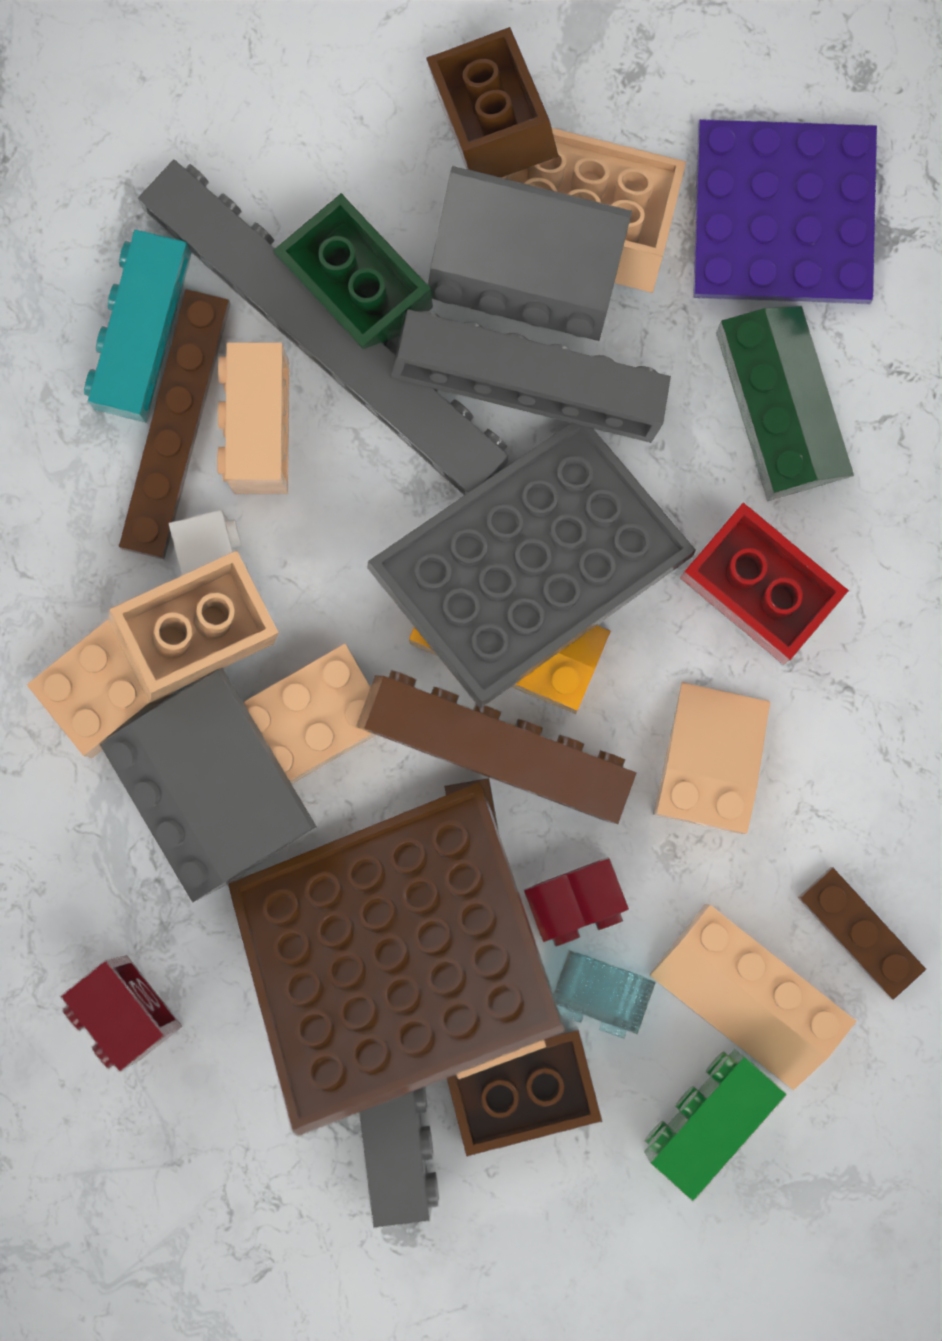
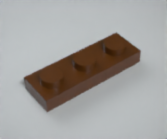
(862, 933)

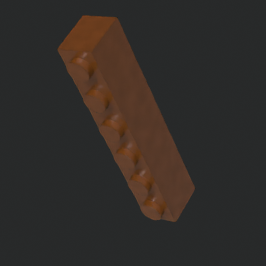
(496, 748)

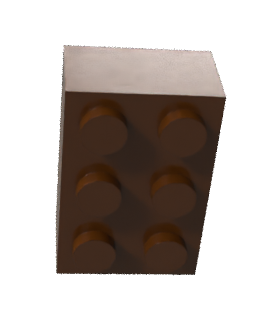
(493, 105)
(526, 1096)

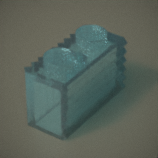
(602, 993)

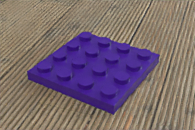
(785, 211)

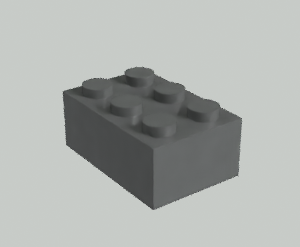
(396, 1161)

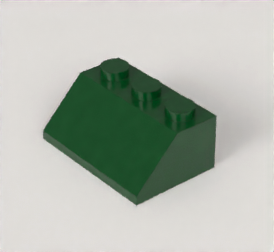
(354, 273)

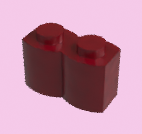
(577, 900)

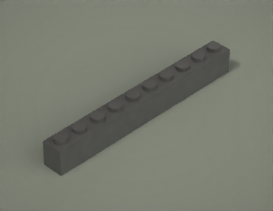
(246, 263)

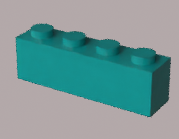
(138, 326)

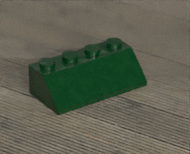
(783, 400)

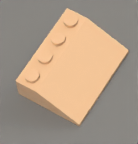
(619, 178)

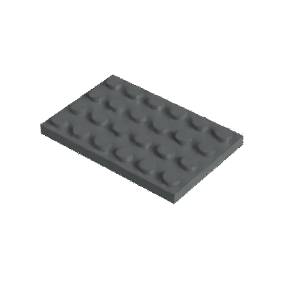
(530, 561)

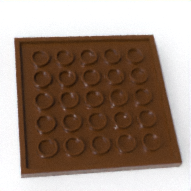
(392, 959)

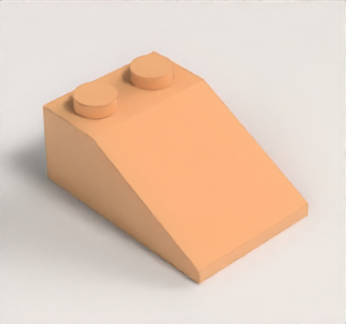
(713, 759)

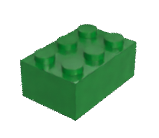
(712, 1123)

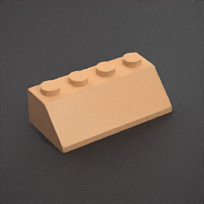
(752, 997)

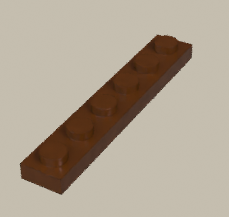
(174, 424)

